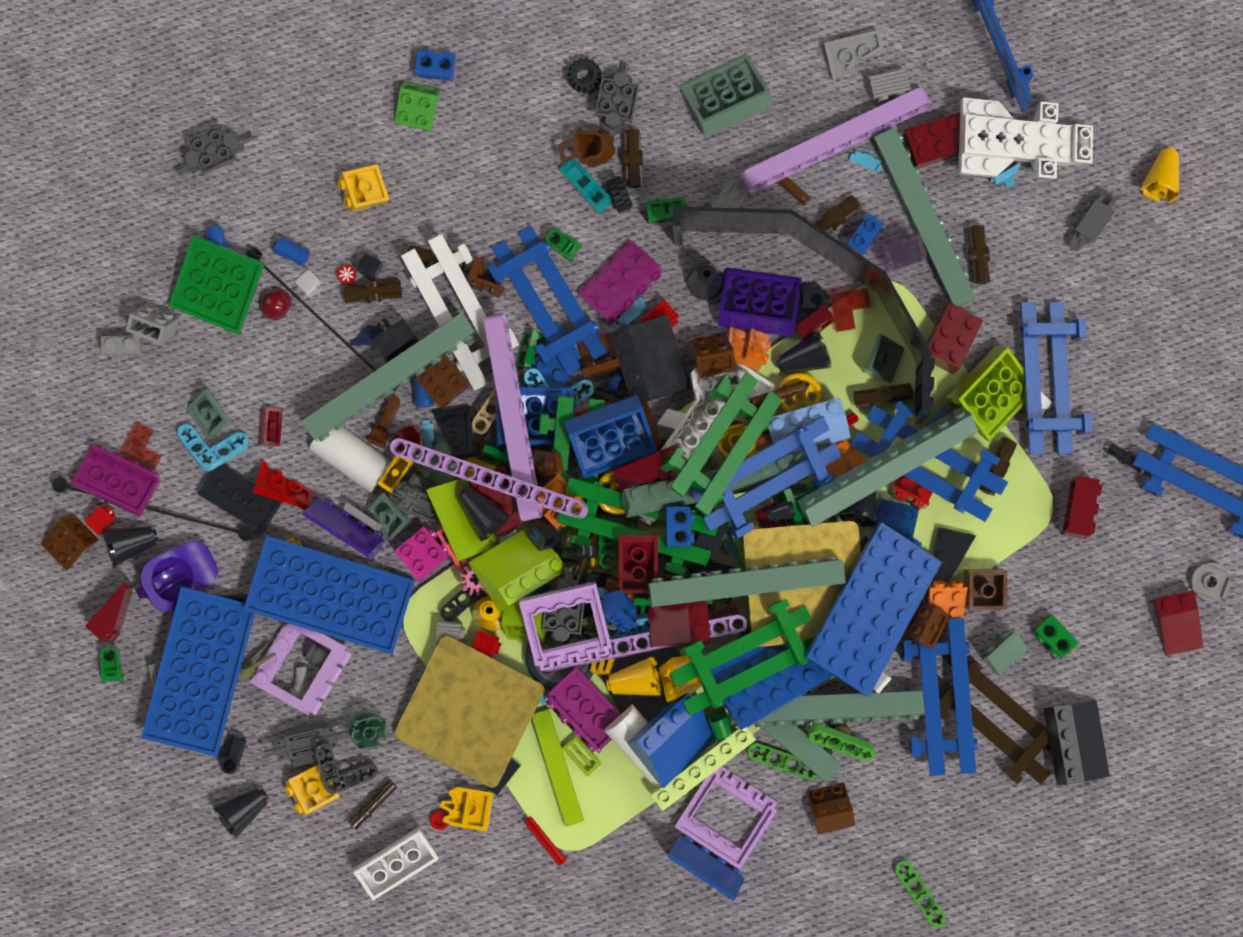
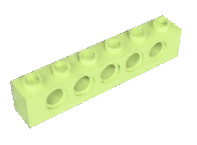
(702, 766)

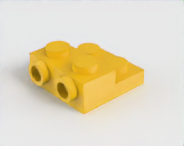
(362, 188)
(308, 791)

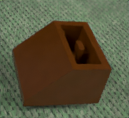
(831, 808)

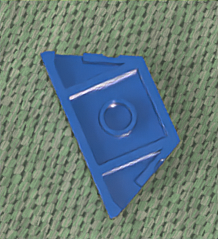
(555, 373)

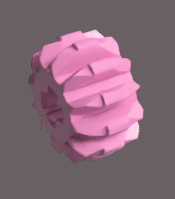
(472, 585)

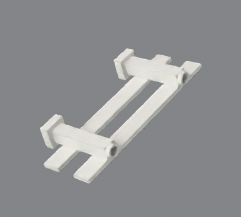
(449, 264)

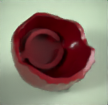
(275, 304)
(410, 434)

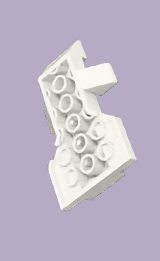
(1039, 140)
(690, 427)

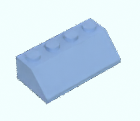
(831, 410)

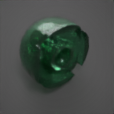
(367, 729)

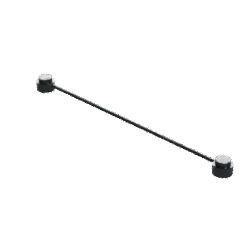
(255, 253)
(245, 533)

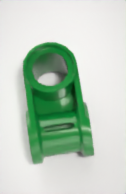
(564, 244)
(607, 550)
(109, 667)
(720, 724)

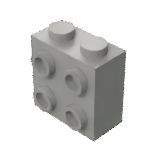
(152, 324)

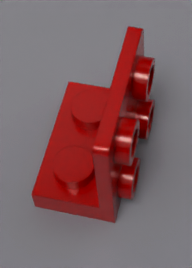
(912, 492)

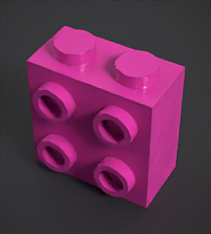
(422, 553)

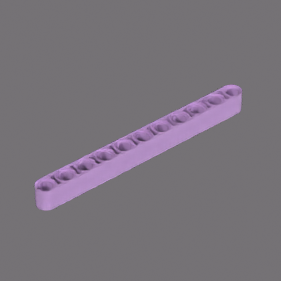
(836, 140)
(511, 410)
(496, 481)
(632, 642)

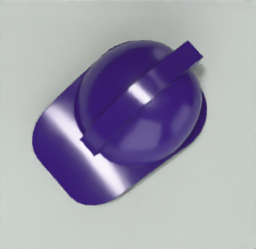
(183, 566)

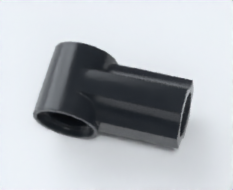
(233, 752)

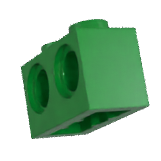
(662, 210)
(1059, 632)

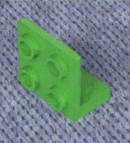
(417, 105)

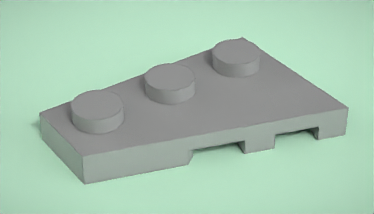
(850, 51)

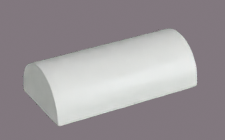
(352, 457)
(623, 730)
(395, 863)

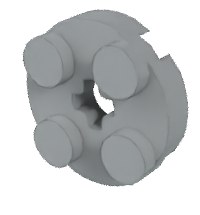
(1219, 576)

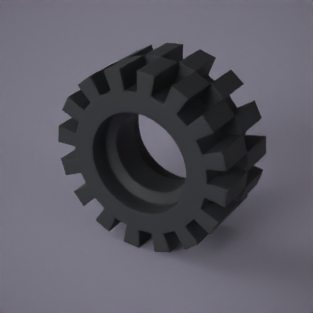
(584, 86)
(619, 194)

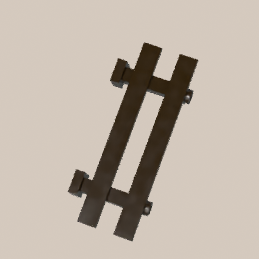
(1022, 758)

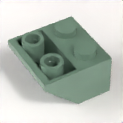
(1005, 652)

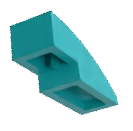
(586, 186)

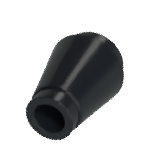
(781, 511)

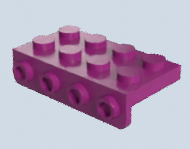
(620, 282)
(116, 480)
(583, 708)

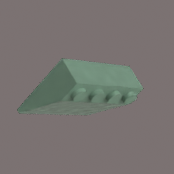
(727, 95)

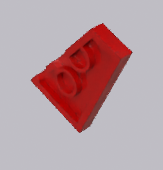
(277, 487)

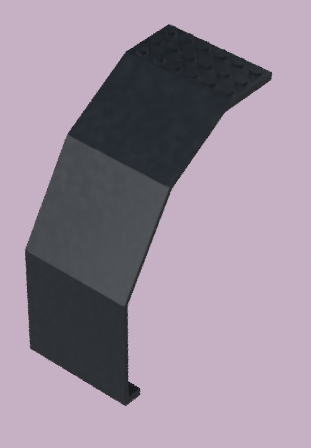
(789, 222)

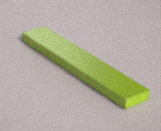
(557, 767)

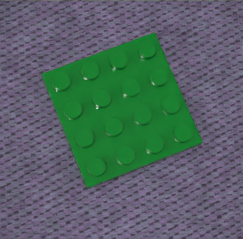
(216, 284)

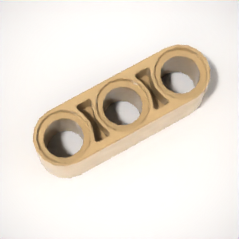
(484, 416)

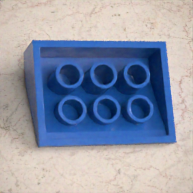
(534, 402)
(610, 436)
(671, 740)
(706, 867)

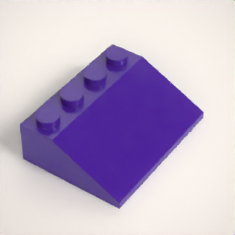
(759, 302)
(344, 528)

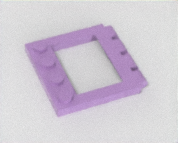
(559, 599)
(319, 688)
(713, 840)

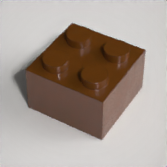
(986, 589)

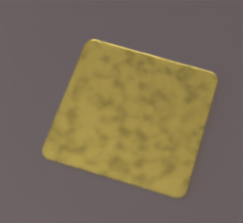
(800, 544)
(469, 711)

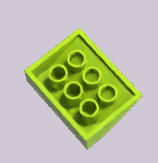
(991, 391)
(455, 523)
(515, 569)

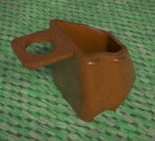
(590, 147)

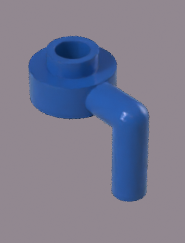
(615, 381)

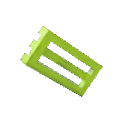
(592, 768)

